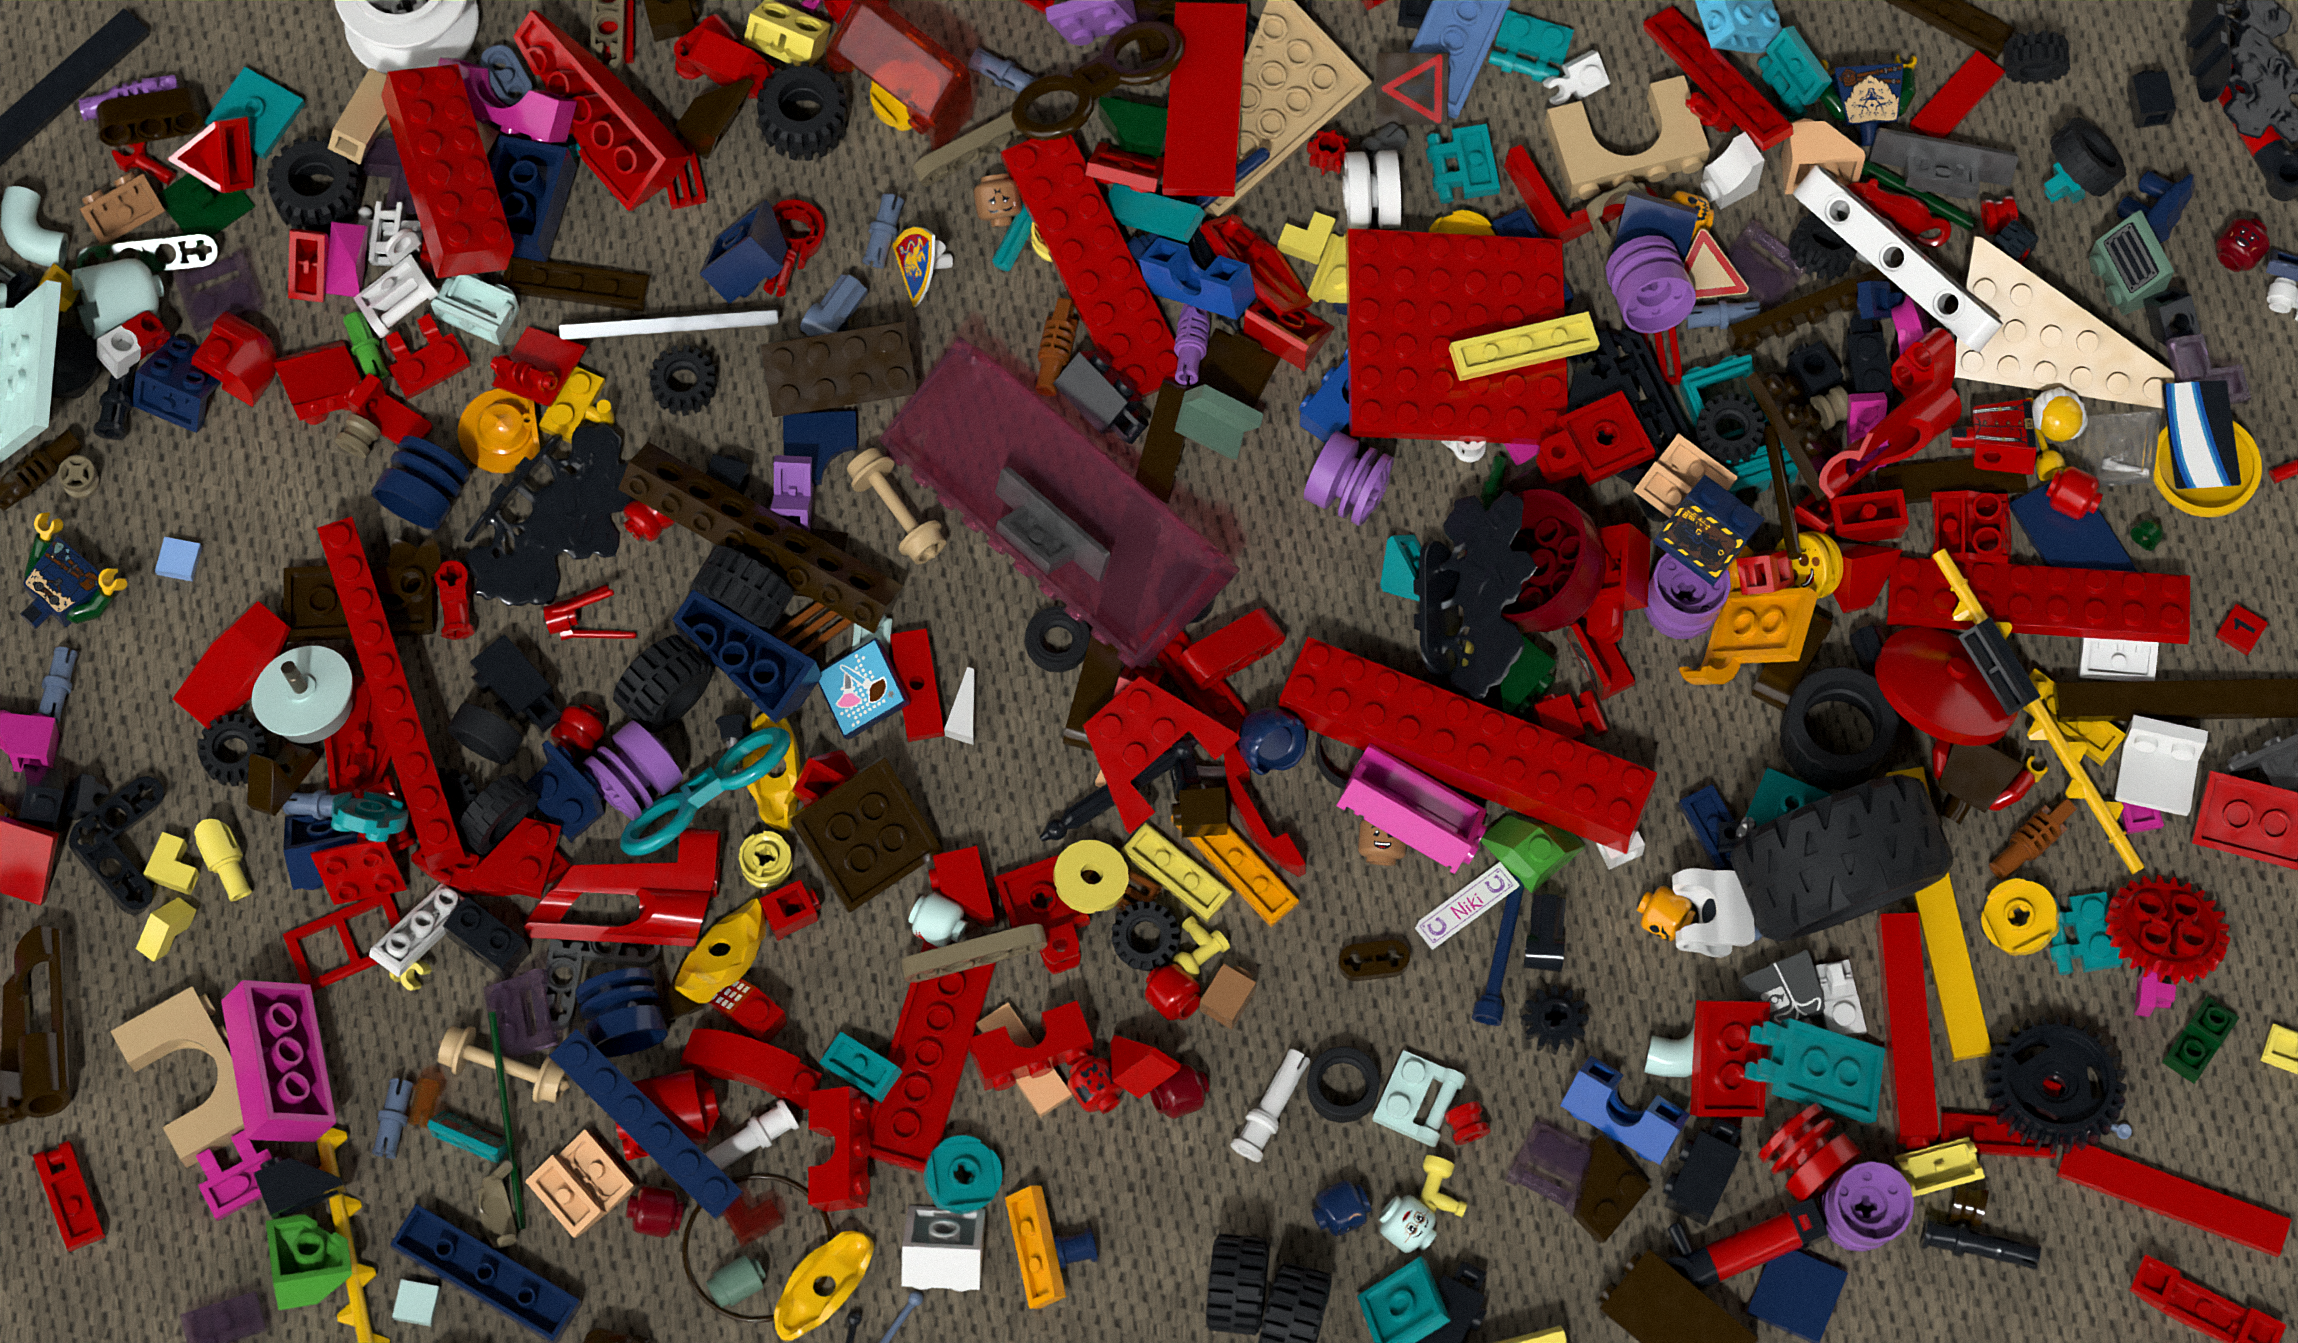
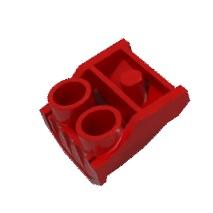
(1968, 522)

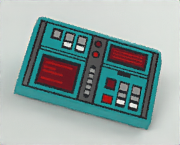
(468, 1136)

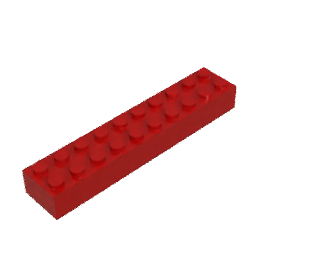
(1469, 745)

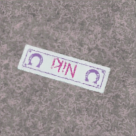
(1466, 905)

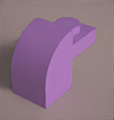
(793, 489)

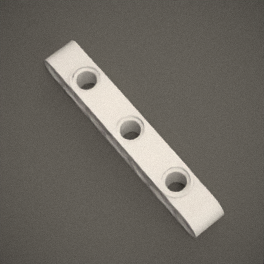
(1915, 276)

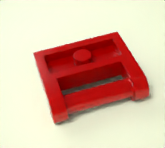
(1126, 168)

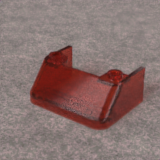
(906, 66)

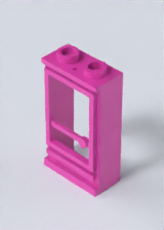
(1414, 808)

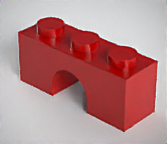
(1003, 1062)
(843, 1179)

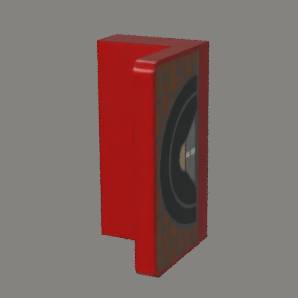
(1600, 662)

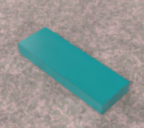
(1154, 213)

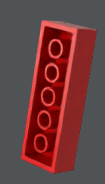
(447, 171)

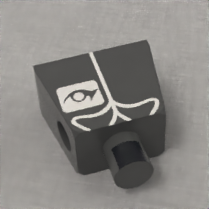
(1789, 988)

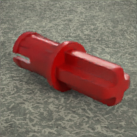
(1709, 113)

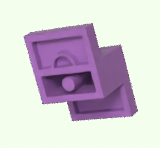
(1087, 19)

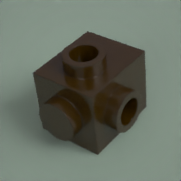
(1201, 811)

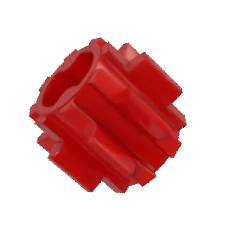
(1330, 143)

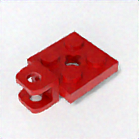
(1577, 445)
(1019, 891)

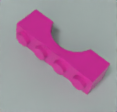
(538, 114)
(28, 739)

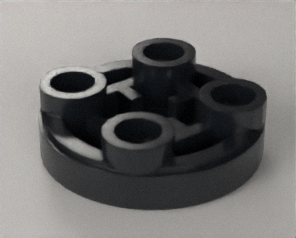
(74, 363)

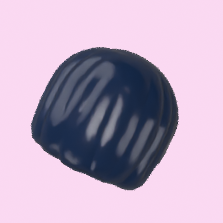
(1272, 740)

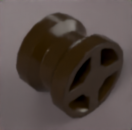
(1969, 1204)

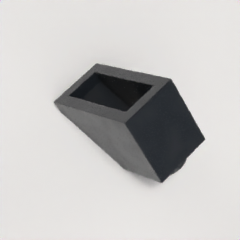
(294, 1186)

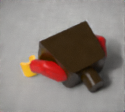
(1980, 778)

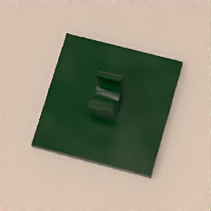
(201, 207)

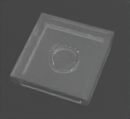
(2121, 447)

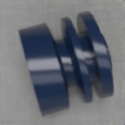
(420, 482)
(622, 1011)

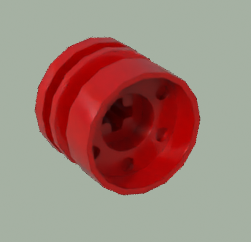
(1809, 1153)

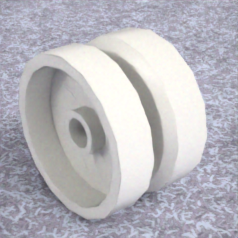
(1368, 191)

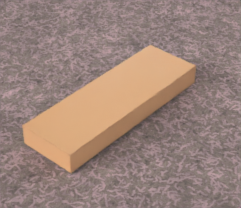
(1042, 1092)

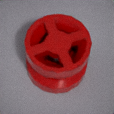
(1998, 214)
(1467, 1123)

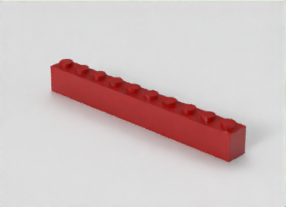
(391, 695)

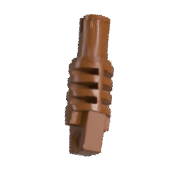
(1056, 346)
(2032, 838)

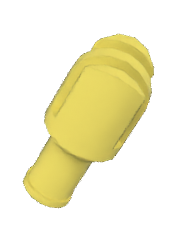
(222, 856)

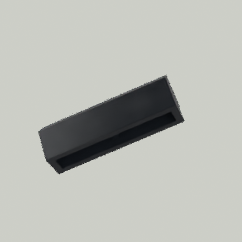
(1999, 666)

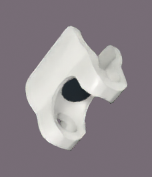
(1722, 912)

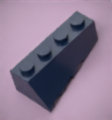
(757, 662)

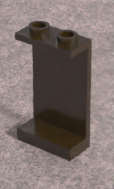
(1664, 1307)

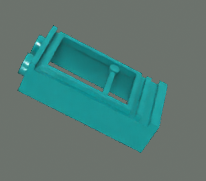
(1756, 470)

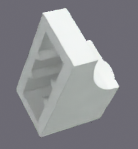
(1733, 173)

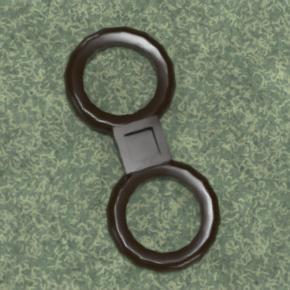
(1097, 79)

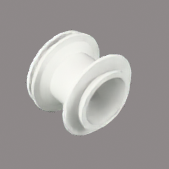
(394, 40)

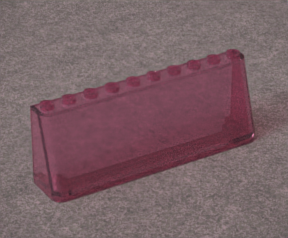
(981, 418)

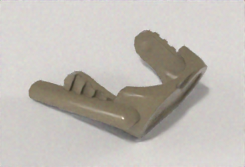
(1616, 196)
(496, 1210)

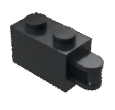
(1866, 360)
(1102, 395)
(514, 684)
(1704, 1173)
(1462, 1305)

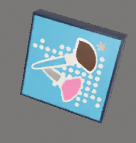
(862, 689)

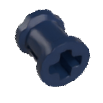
(1075, 1248)

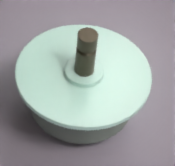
(304, 694)

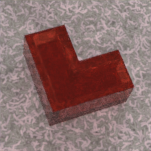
(753, 1223)

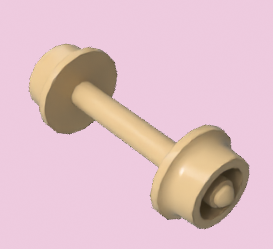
(922, 540)
(459, 1047)

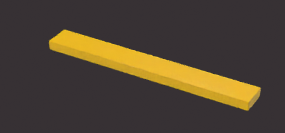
(1950, 963)

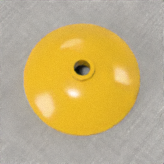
(2210, 500)

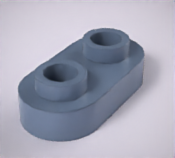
(509, 79)

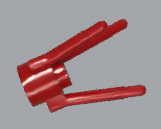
(563, 615)

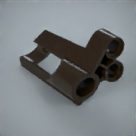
(34, 1064)

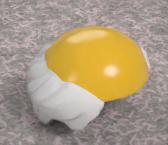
(2059, 414)

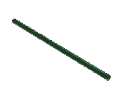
(506, 1120)

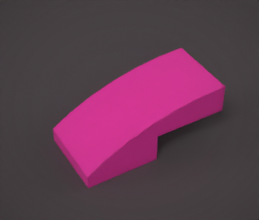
(1863, 414)

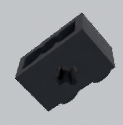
(486, 938)

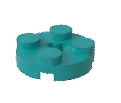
(373, 815)
(976, 1158)

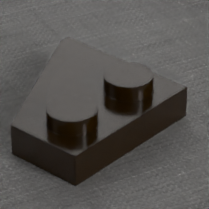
(1607, 1191)

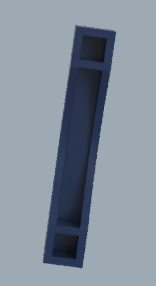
(646, 1124)

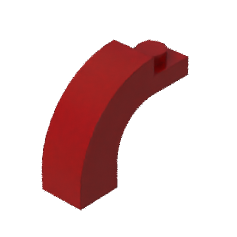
(752, 1062)

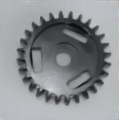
(2065, 1061)

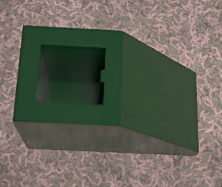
(1134, 125)
(1526, 677)

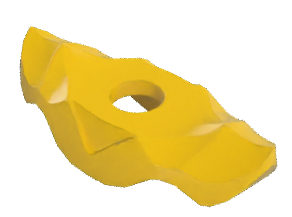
(771, 794)
(707, 974)
(842, 1259)

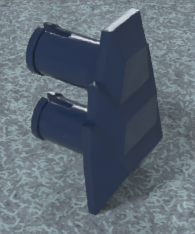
(2168, 208)

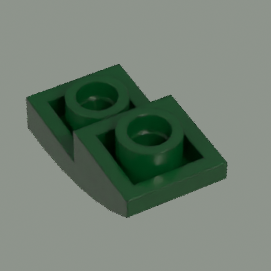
(2200, 1040)

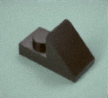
(276, 780)

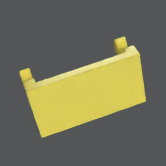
(1940, 1166)

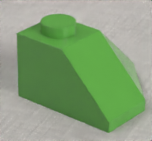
(1531, 848)
(305, 1261)

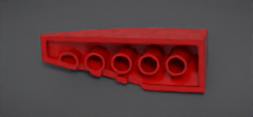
(610, 123)

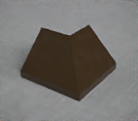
(712, 116)

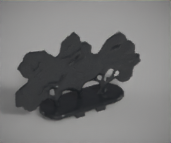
(2260, 68)
(564, 518)
(1488, 580)

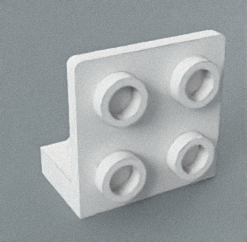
(2159, 765)

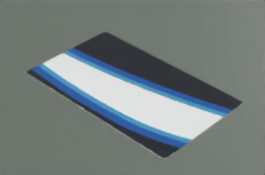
(2201, 434)

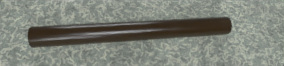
(1782, 493)

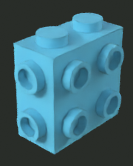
(1739, 24)

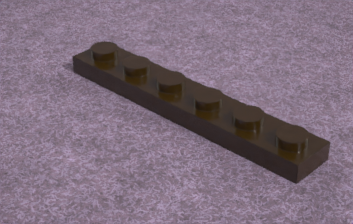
(1810, 308)

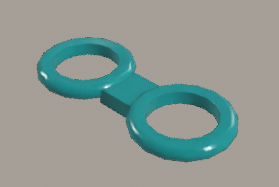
(703, 789)

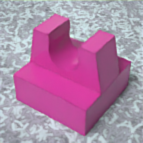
(2152, 994)

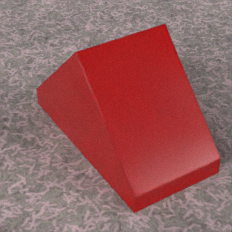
(307, 265)
(1813, 515)
(1139, 1066)

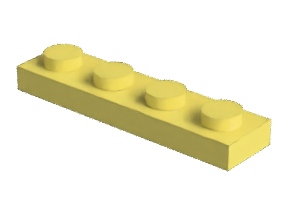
(1523, 346)

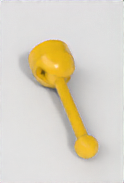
(2049, 460)

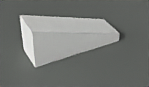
(961, 719)

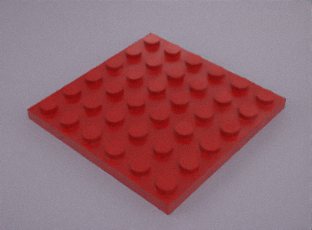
(1432, 289)

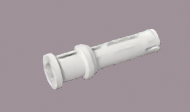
(1263, 1120)
(757, 1133)

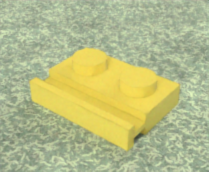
(1330, 276)

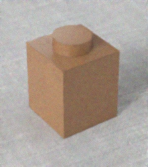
(1228, 995)

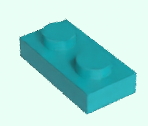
(860, 1067)

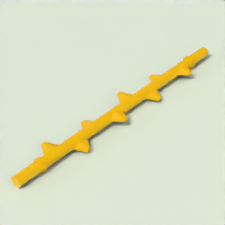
(2044, 727)
(342, 1209)

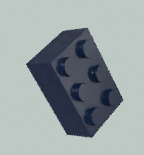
(533, 190)

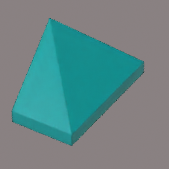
(1401, 566)

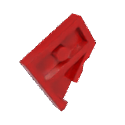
(521, 859)

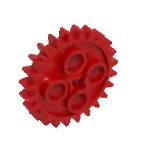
(2167, 929)

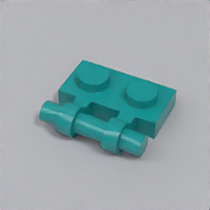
(1533, 38)
(1795, 62)
(1474, 162)
(2089, 925)

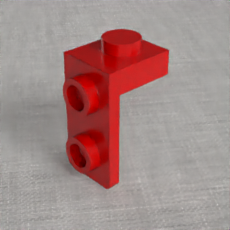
(392, 418)

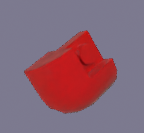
(238, 357)

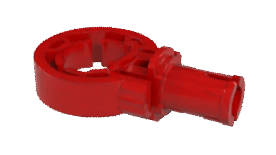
(808, 246)

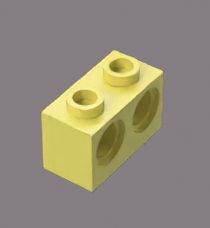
(786, 33)

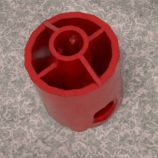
(684, 1100)

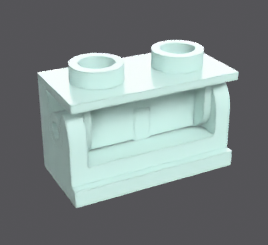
(476, 307)

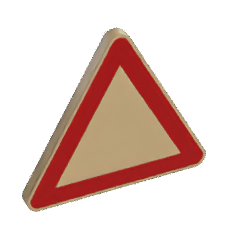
(1711, 269)

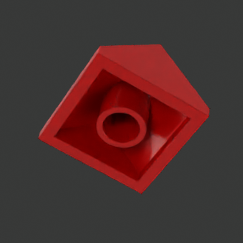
(1292, 336)

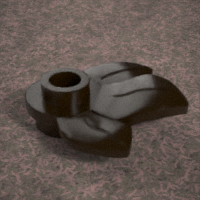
(407, 567)

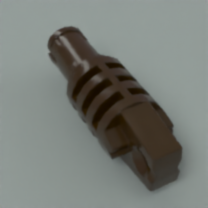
(36, 469)

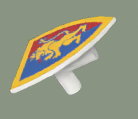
(917, 258)

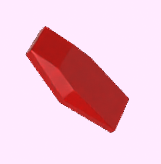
(1271, 274)
(231, 665)
(358, 750)

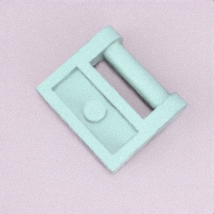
(1406, 1093)

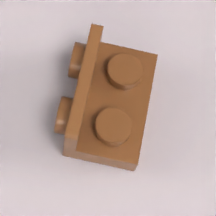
(122, 208)

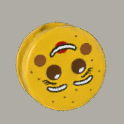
(1820, 563)

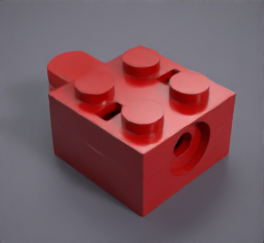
(1624, 582)

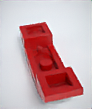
(1279, 849)
(2200, 1308)

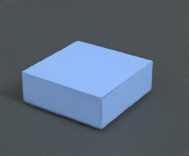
(178, 559)

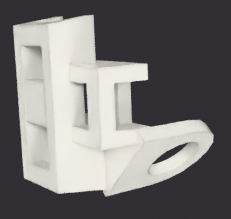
(398, 236)

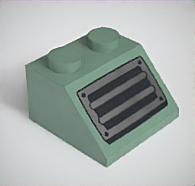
(2130, 263)

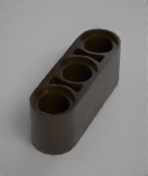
(149, 117)
(1781, 678)

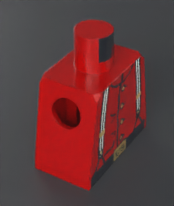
(1999, 437)

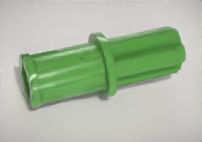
(365, 345)

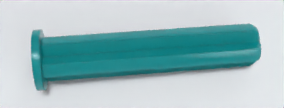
(1013, 241)

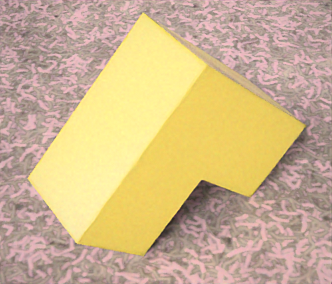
(1308, 243)
(166, 868)
(163, 927)

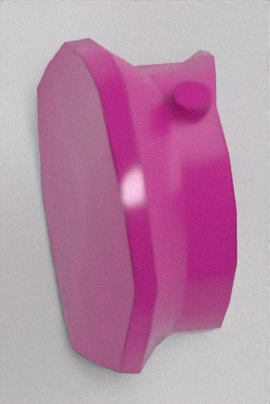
(1910, 323)

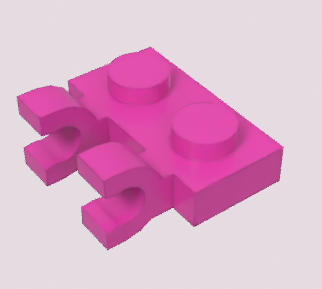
(235, 1187)

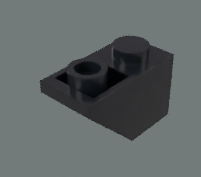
(39, 796)

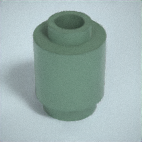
(736, 1281)

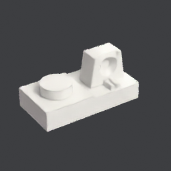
(1841, 1001)

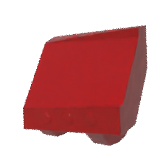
(318, 380)

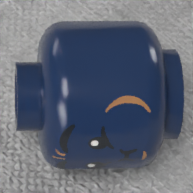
(1341, 1208)

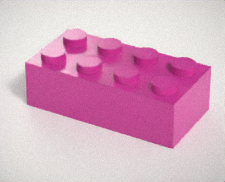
(278, 1061)

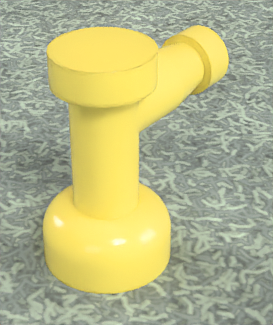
(1208, 947)
(1430, 1197)

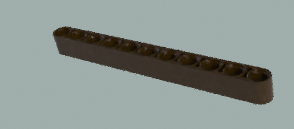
(1157, 473)

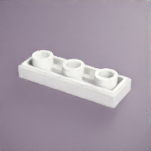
(416, 931)

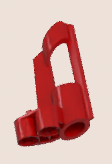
(1930, 408)
(669, 894)

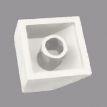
(942, 1249)

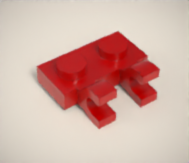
(430, 364)

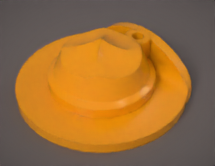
(499, 431)

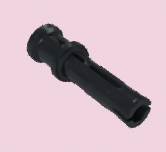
(115, 403)
(1962, 1240)

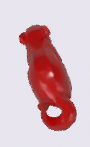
(1904, 211)

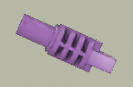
(89, 104)
(1191, 342)

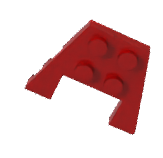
(1136, 731)

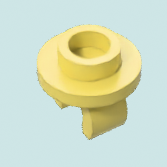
(408, 979)

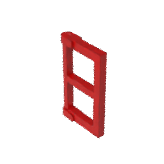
(338, 918)

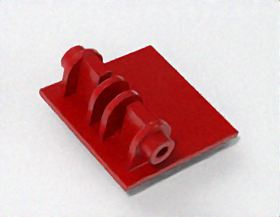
(537, 366)
(358, 870)

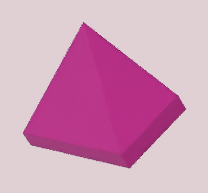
(346, 259)

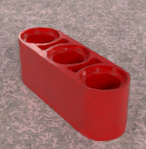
(1232, 648)

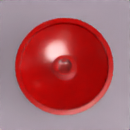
(1940, 688)

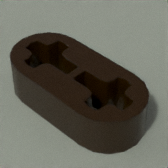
(1374, 969)

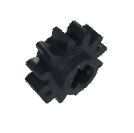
(1541, 1025)

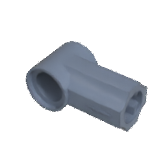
(835, 308)

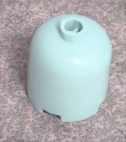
(115, 294)

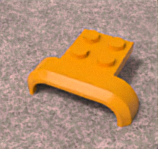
(1754, 630)

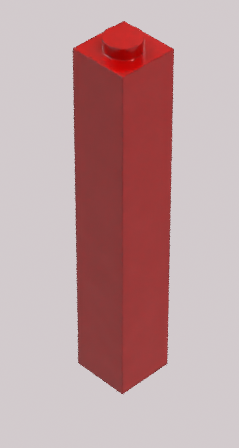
(1907, 1030)

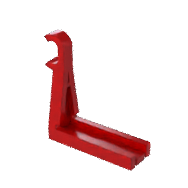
(1544, 205)

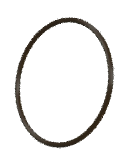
(687, 1233)

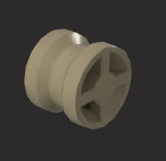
(1831, 406)
(357, 436)
(74, 469)

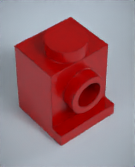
(1765, 572)
(778, 902)

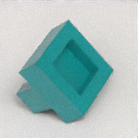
(2062, 186)

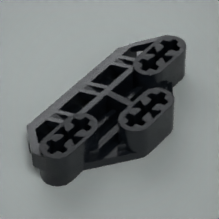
(1619, 377)

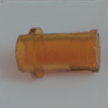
(424, 1101)

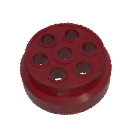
(1567, 562)

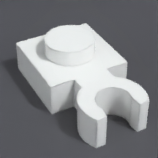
(1581, 78)

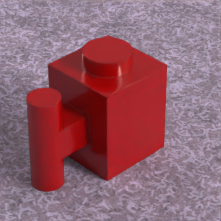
(1562, 717)

